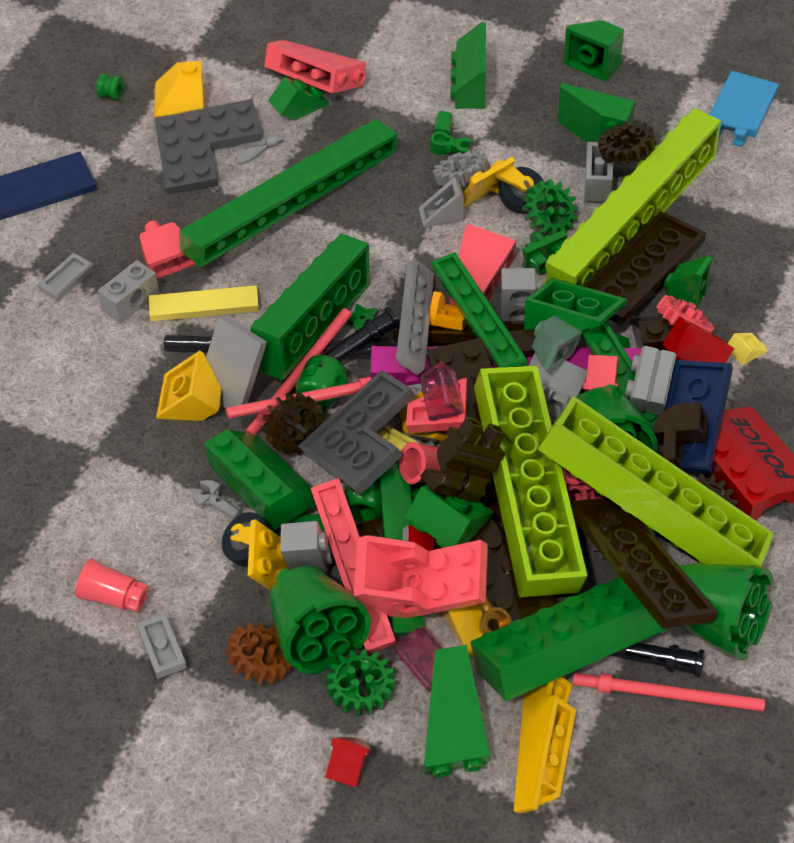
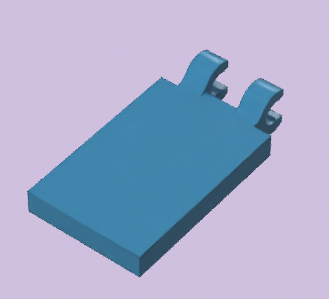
(743, 105)

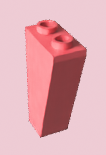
(315, 66)
(485, 256)

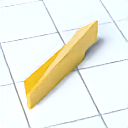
(543, 744)

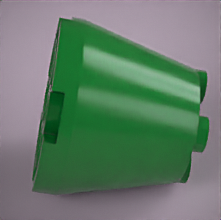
(621, 411)
(741, 603)
(316, 619)

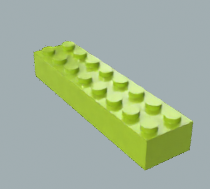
(530, 485)
(653, 489)

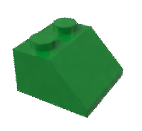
(594, 48)
(447, 517)

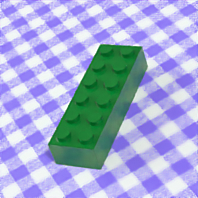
(312, 304)
(562, 638)

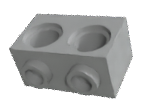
(515, 287)

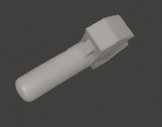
(214, 499)

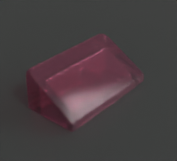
(441, 392)
(418, 654)

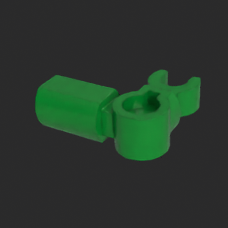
(441, 141)

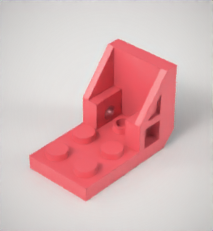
(415, 582)

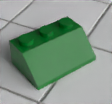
(470, 69)

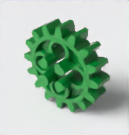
(538, 198)
(346, 675)

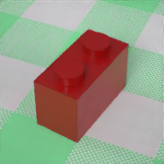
(695, 343)

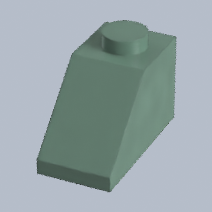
(555, 341)

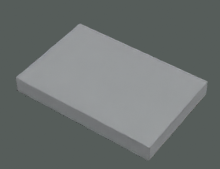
(235, 360)

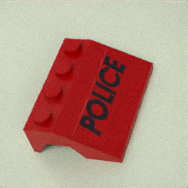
(753, 462)

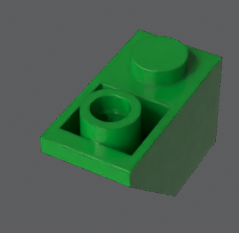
(297, 99)

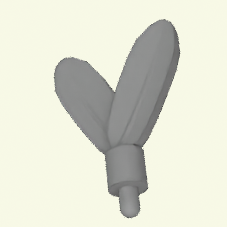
(256, 148)

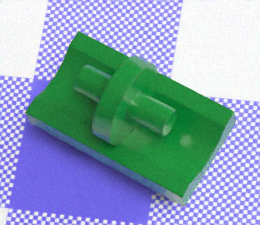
(541, 248)

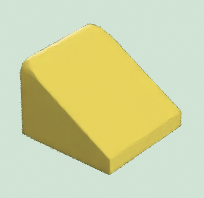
(746, 347)

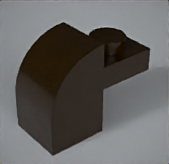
(677, 426)

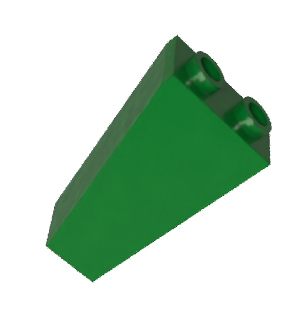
(455, 720)

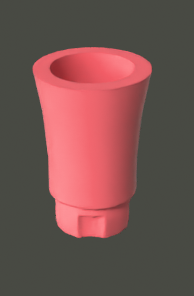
(416, 459)
(110, 587)

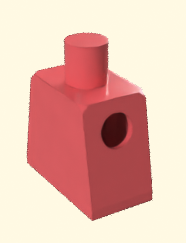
(162, 249)

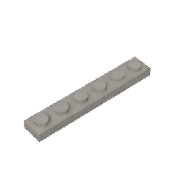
(415, 317)

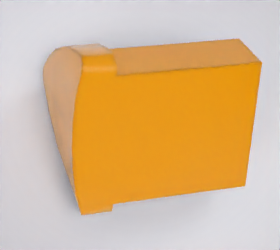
(444, 314)

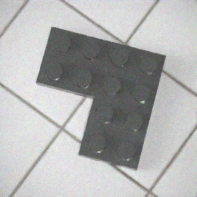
(191, 136)
(348, 439)

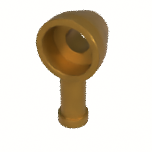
(495, 615)

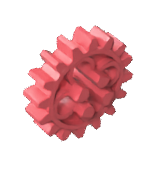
(673, 308)

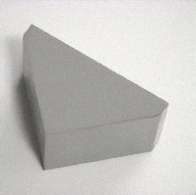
(444, 205)

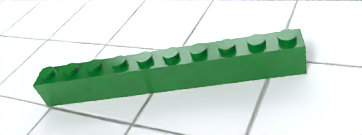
(287, 192)

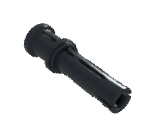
(371, 331)
(671, 658)

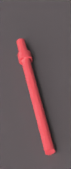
(291, 381)
(317, 395)
(606, 684)

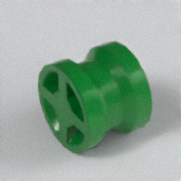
(110, 86)

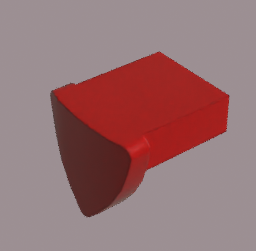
(347, 760)

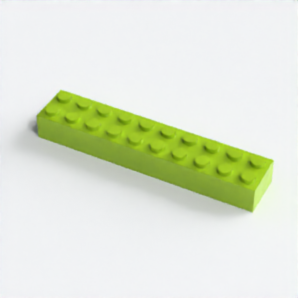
(638, 199)

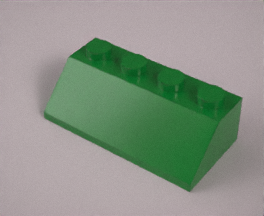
(259, 476)

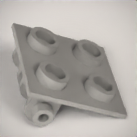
(560, 383)

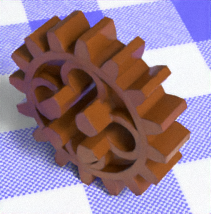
(242, 648)

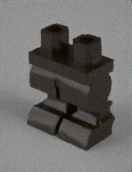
(466, 460)

